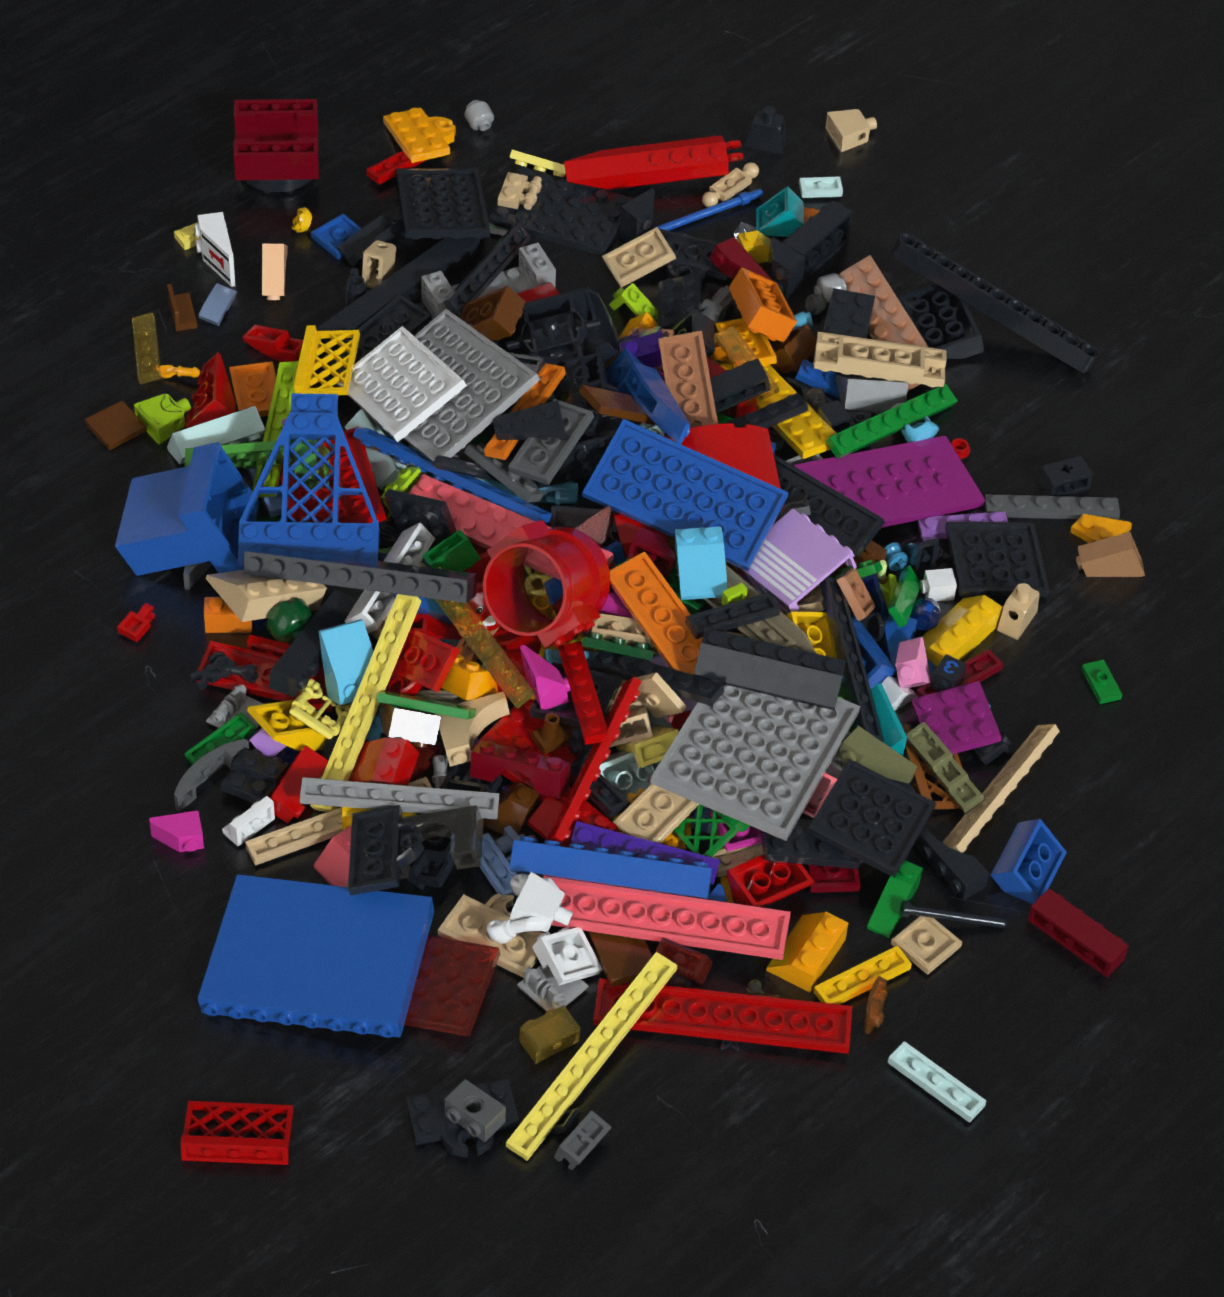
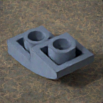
(217, 304)

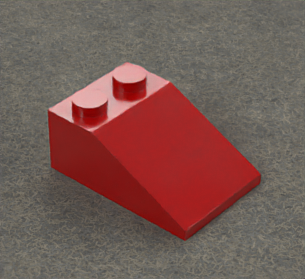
(385, 762)

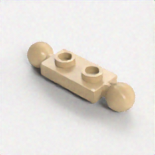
(730, 184)

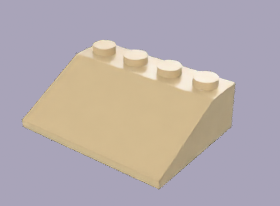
(255, 596)

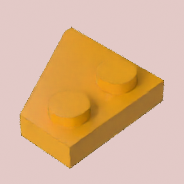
(1096, 528)

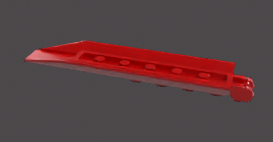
(653, 163)

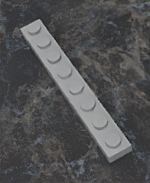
(384, 795)

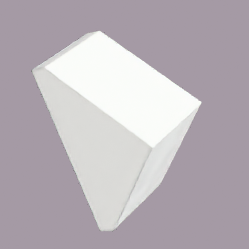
(897, 695)

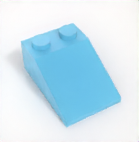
(700, 562)
(345, 658)

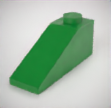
(897, 889)

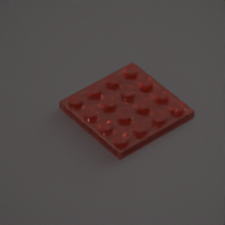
(451, 985)

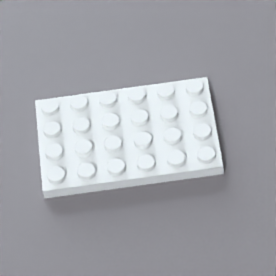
(402, 383)

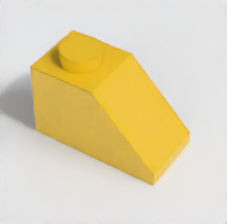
(755, 244)

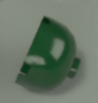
(288, 620)

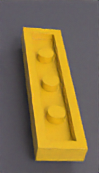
(862, 977)

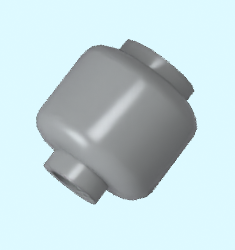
(479, 115)
(826, 284)

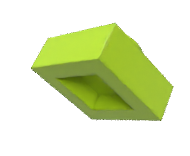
(734, 594)

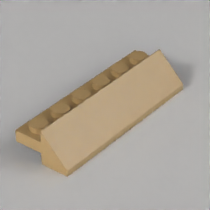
(880, 359)

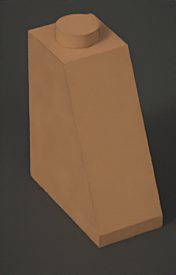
(1111, 557)

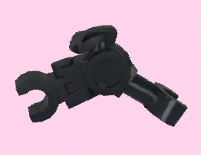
(222, 667)

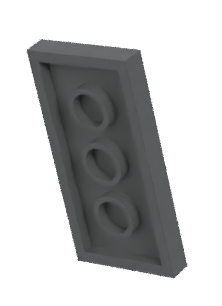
(543, 458)

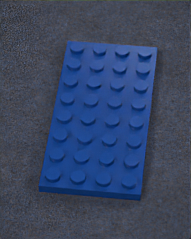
(683, 489)

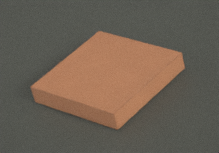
(856, 593)

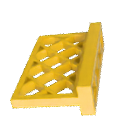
(309, 361)

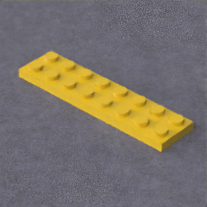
(804, 432)

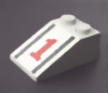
(215, 245)

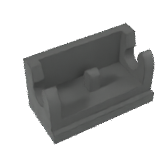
(582, 1140)

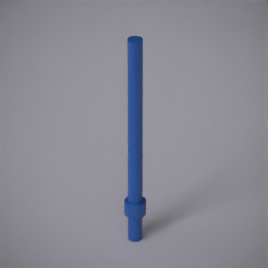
(741, 199)

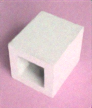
(939, 584)

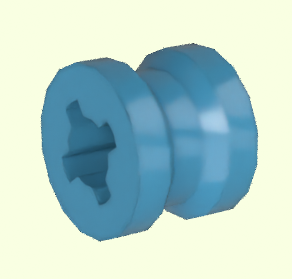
(895, 557)

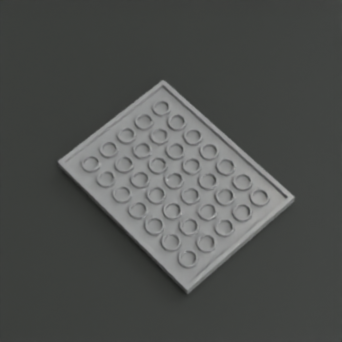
(492, 382)
(754, 756)

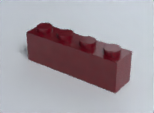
(1078, 932)

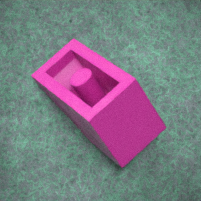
(178, 831)

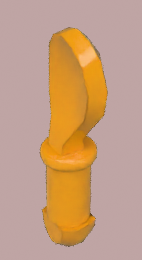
(168, 371)

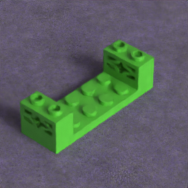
(257, 453)

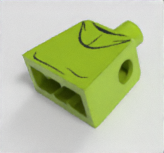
(162, 416)

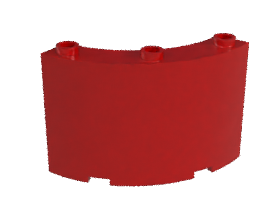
(741, 448)

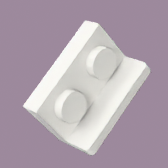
(250, 821)

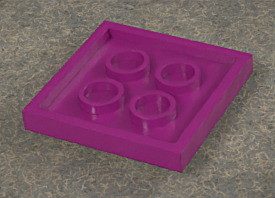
(958, 717)

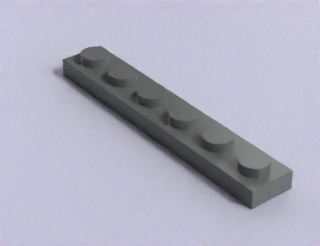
(1052, 506)

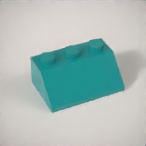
(890, 725)

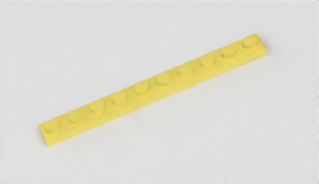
(374, 681)
(591, 1056)

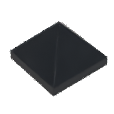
(568, 1122)

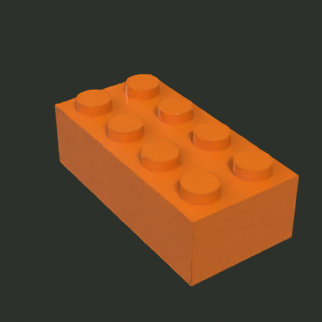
(762, 305)

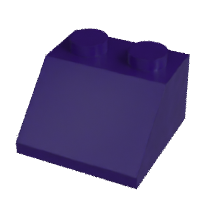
(645, 346)

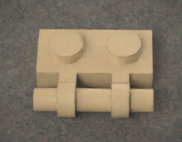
(513, 189)

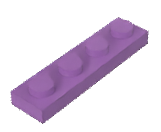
(936, 525)

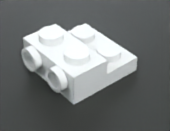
(567, 955)

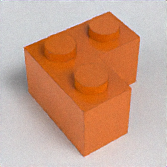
(221, 619)

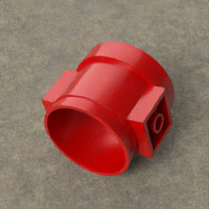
(583, 577)

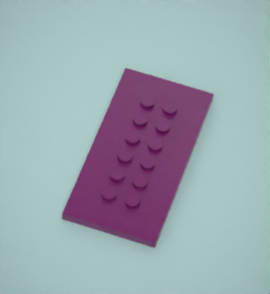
(902, 480)

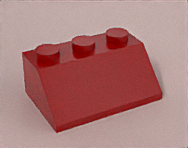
(547, 812)

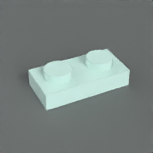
(821, 187)

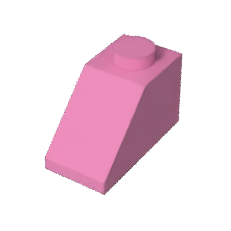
(912, 664)

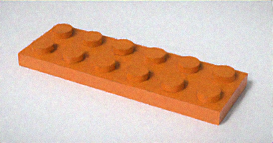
(657, 611)

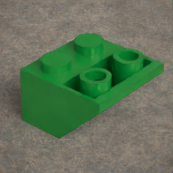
(453, 553)

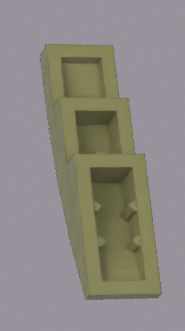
(944, 767)

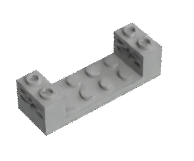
(532, 272)

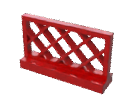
(237, 1148)

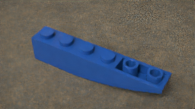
(657, 401)

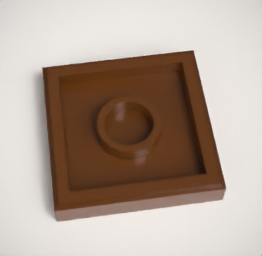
(115, 425)

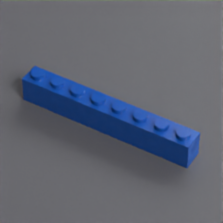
(611, 869)

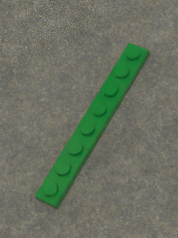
(891, 421)

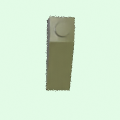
(876, 755)

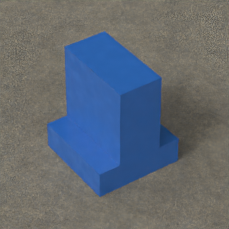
(186, 515)

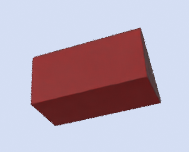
(764, 882)

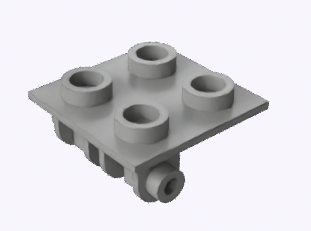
(232, 705)
(546, 992)

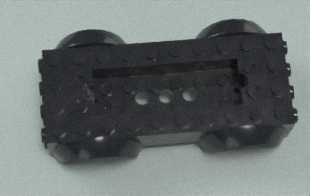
(581, 335)

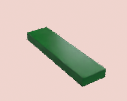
(904, 596)
(426, 705)

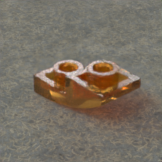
(875, 1004)

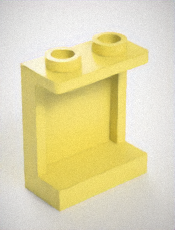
(651, 749)

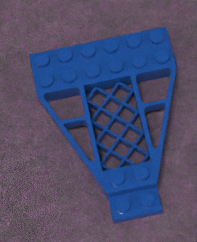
(311, 419)

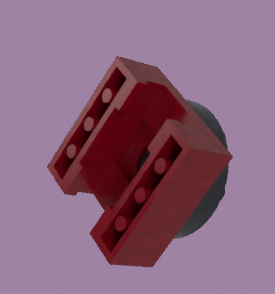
(276, 143)

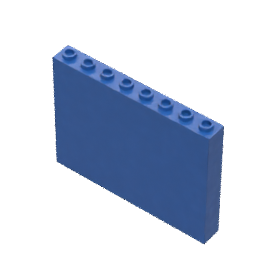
(317, 956)

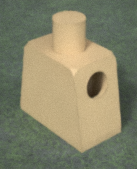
(849, 128)
(378, 257)
(1023, 602)
(635, 727)

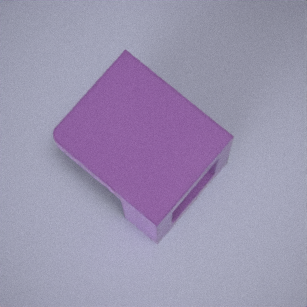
(266, 744)

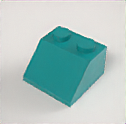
(780, 214)

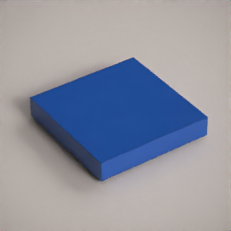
(334, 233)

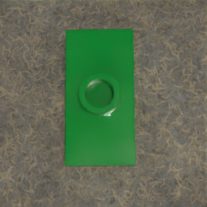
(1101, 681)

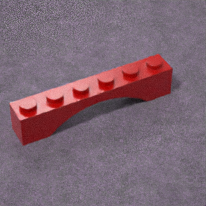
(440, 630)

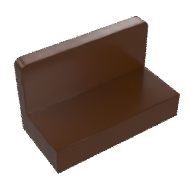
(181, 310)

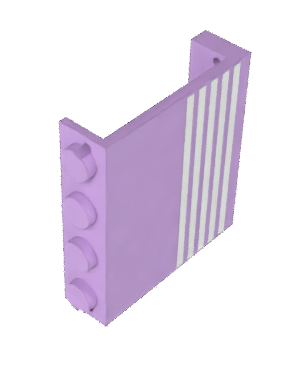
(795, 560)

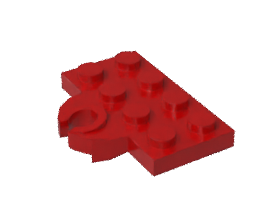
(422, 663)

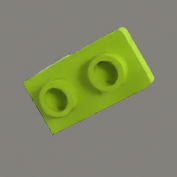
(634, 300)

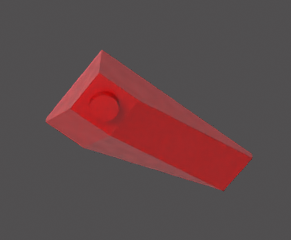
(213, 396)

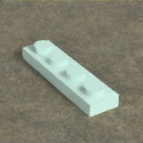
(937, 1081)

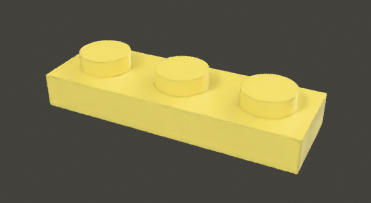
(540, 164)

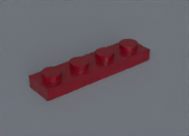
(977, 669)

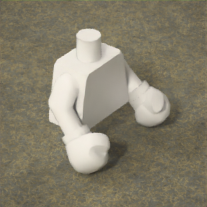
(534, 910)

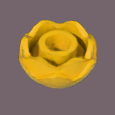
(302, 220)

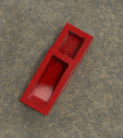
(274, 343)

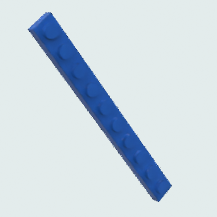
(477, 487)

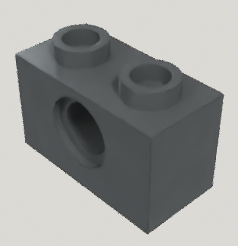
(487, 1115)

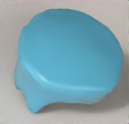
(920, 431)

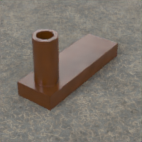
(552, 734)

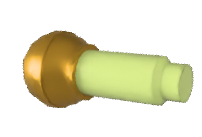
(882, 578)

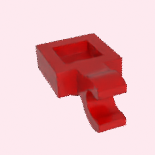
(136, 625)

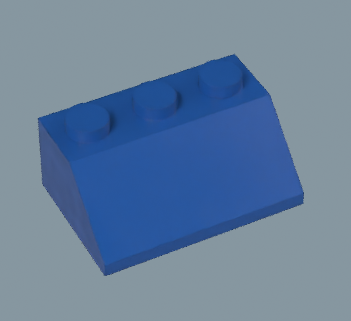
(1029, 861)

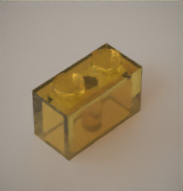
(549, 1034)

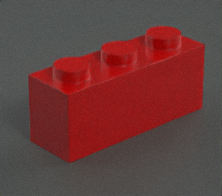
(287, 793)

